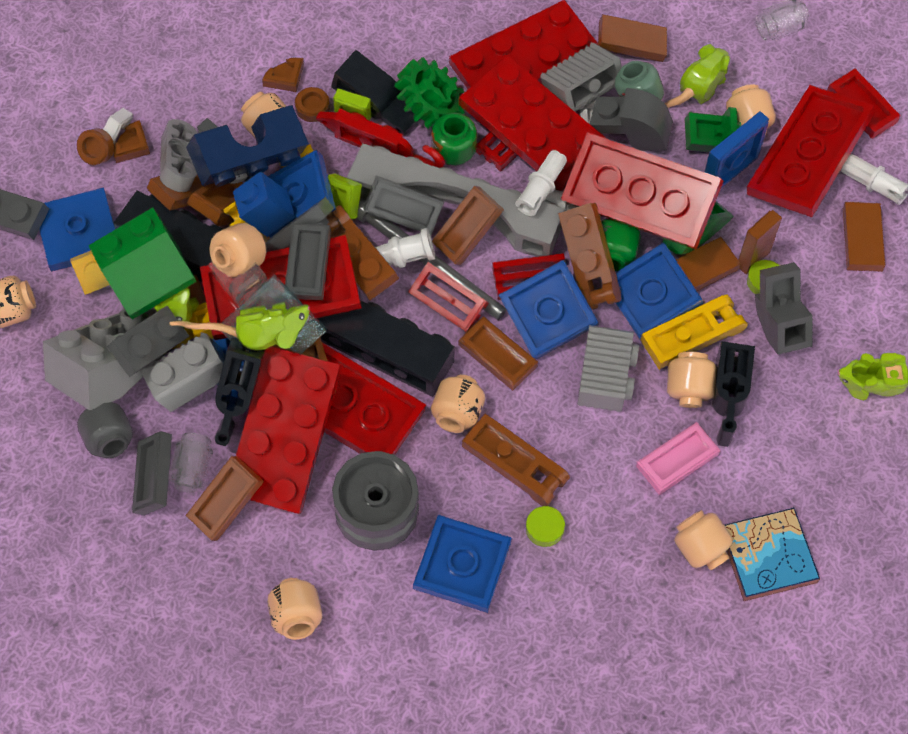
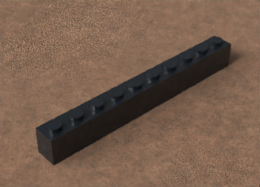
(364, 333)

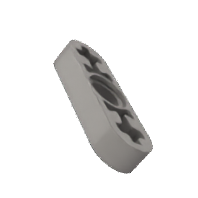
(175, 157)

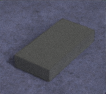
(403, 205)
(308, 260)
(152, 473)

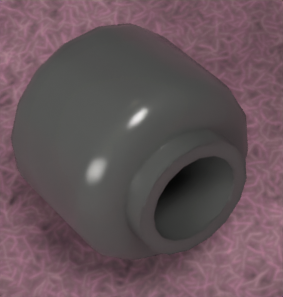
(105, 430)

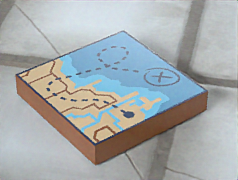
(770, 554)

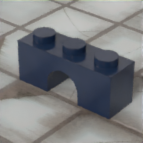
(221, 158)

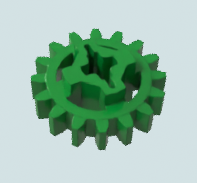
(428, 91)

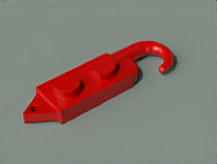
(357, 130)

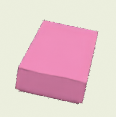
(678, 458)

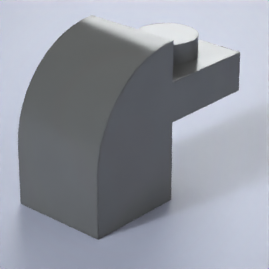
(637, 115)
(780, 309)

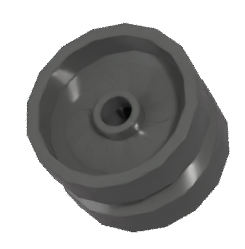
(376, 500)

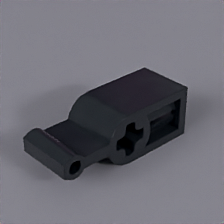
(368, 80)
(234, 379)
(734, 382)

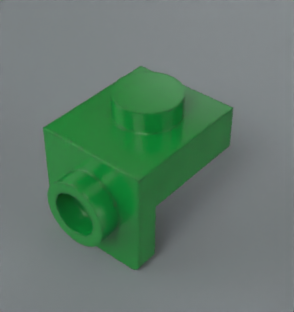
(707, 131)

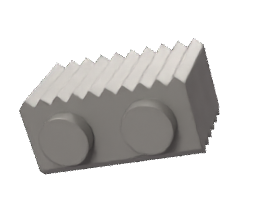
(583, 76)
(606, 368)
(185, 372)

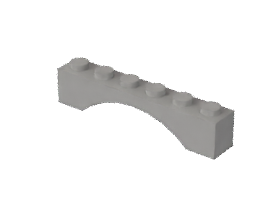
(526, 234)

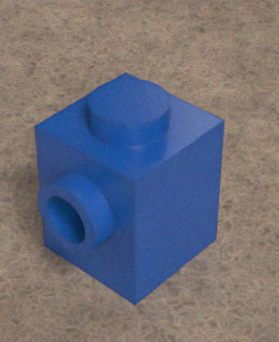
(263, 204)

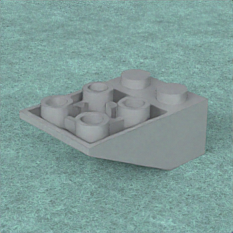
(84, 366)

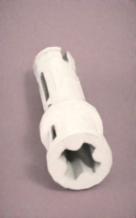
(407, 249)

